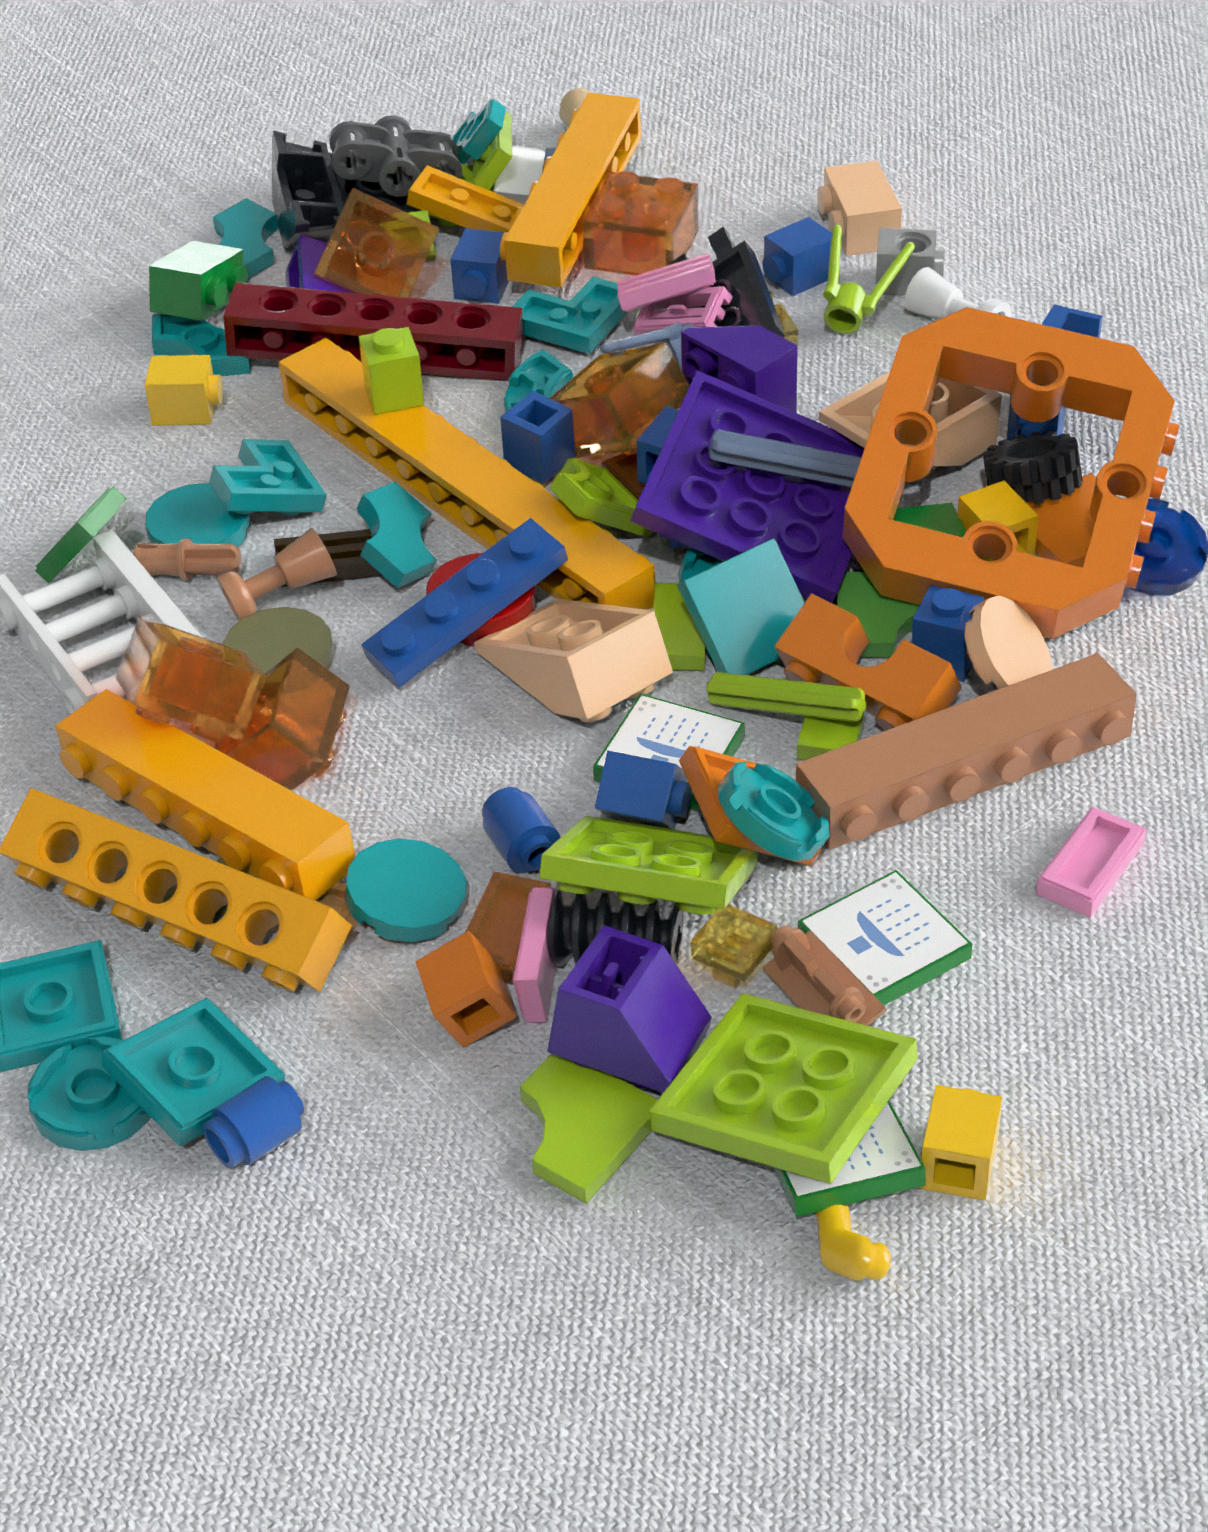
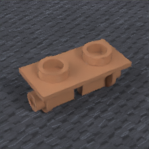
(818, 979)

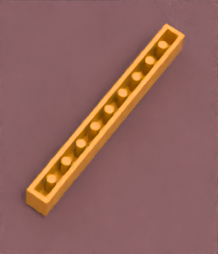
(461, 478)

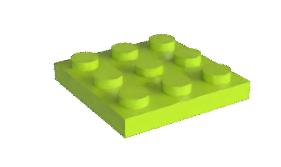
(648, 864)
(785, 1087)

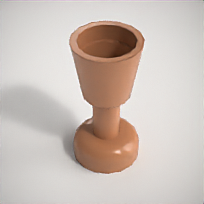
(296, 565)

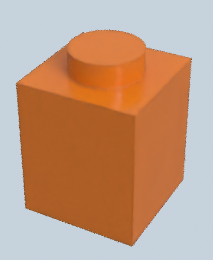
(465, 989)

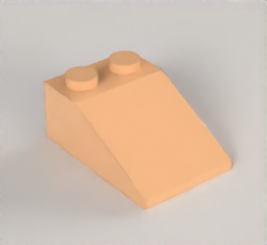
(963, 413)
(581, 656)

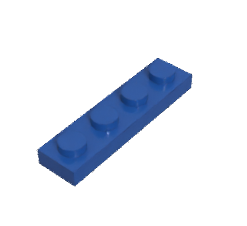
(464, 602)

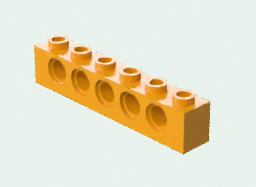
(307, 933)

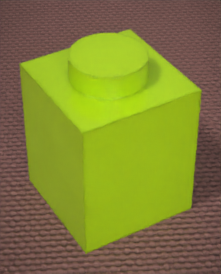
(391, 370)

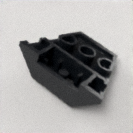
(311, 194)

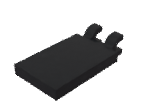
(742, 277)

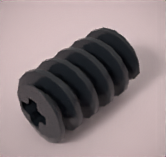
(576, 926)

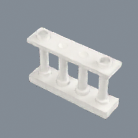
(134, 596)

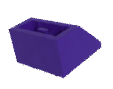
(743, 358)
(628, 1012)

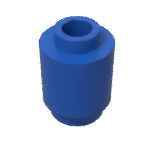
(518, 828)
(254, 1122)

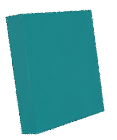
(743, 607)
(54, 1003)
(187, 1068)

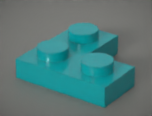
(572, 323)
(270, 480)

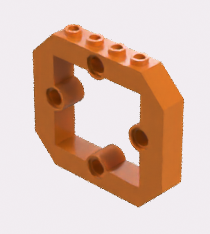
(1015, 360)

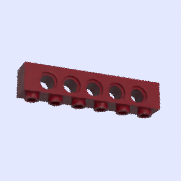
(448, 335)

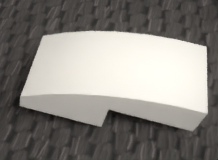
(520, 173)

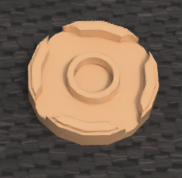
(1005, 643)

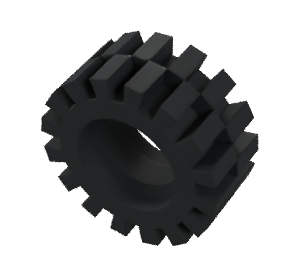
(1035, 465)

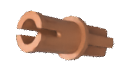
(188, 559)

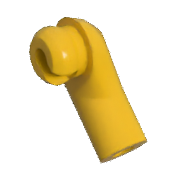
(847, 1251)

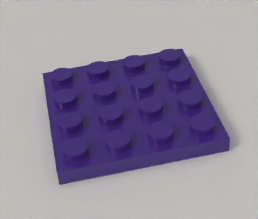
(735, 507)

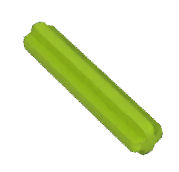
(787, 696)

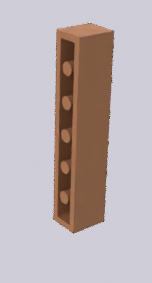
(968, 748)

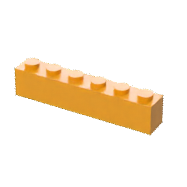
(549, 225)
(206, 796)

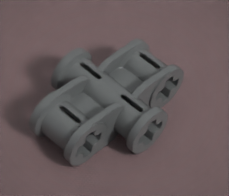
(381, 154)

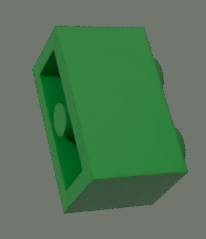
(195, 280)

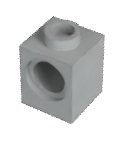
(924, 255)

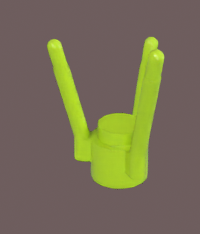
(849, 301)

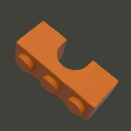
(825, 648)

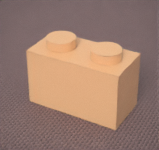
(860, 202)

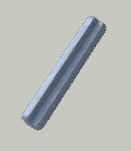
(783, 458)

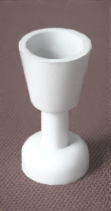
(937, 298)

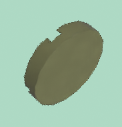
(277, 632)

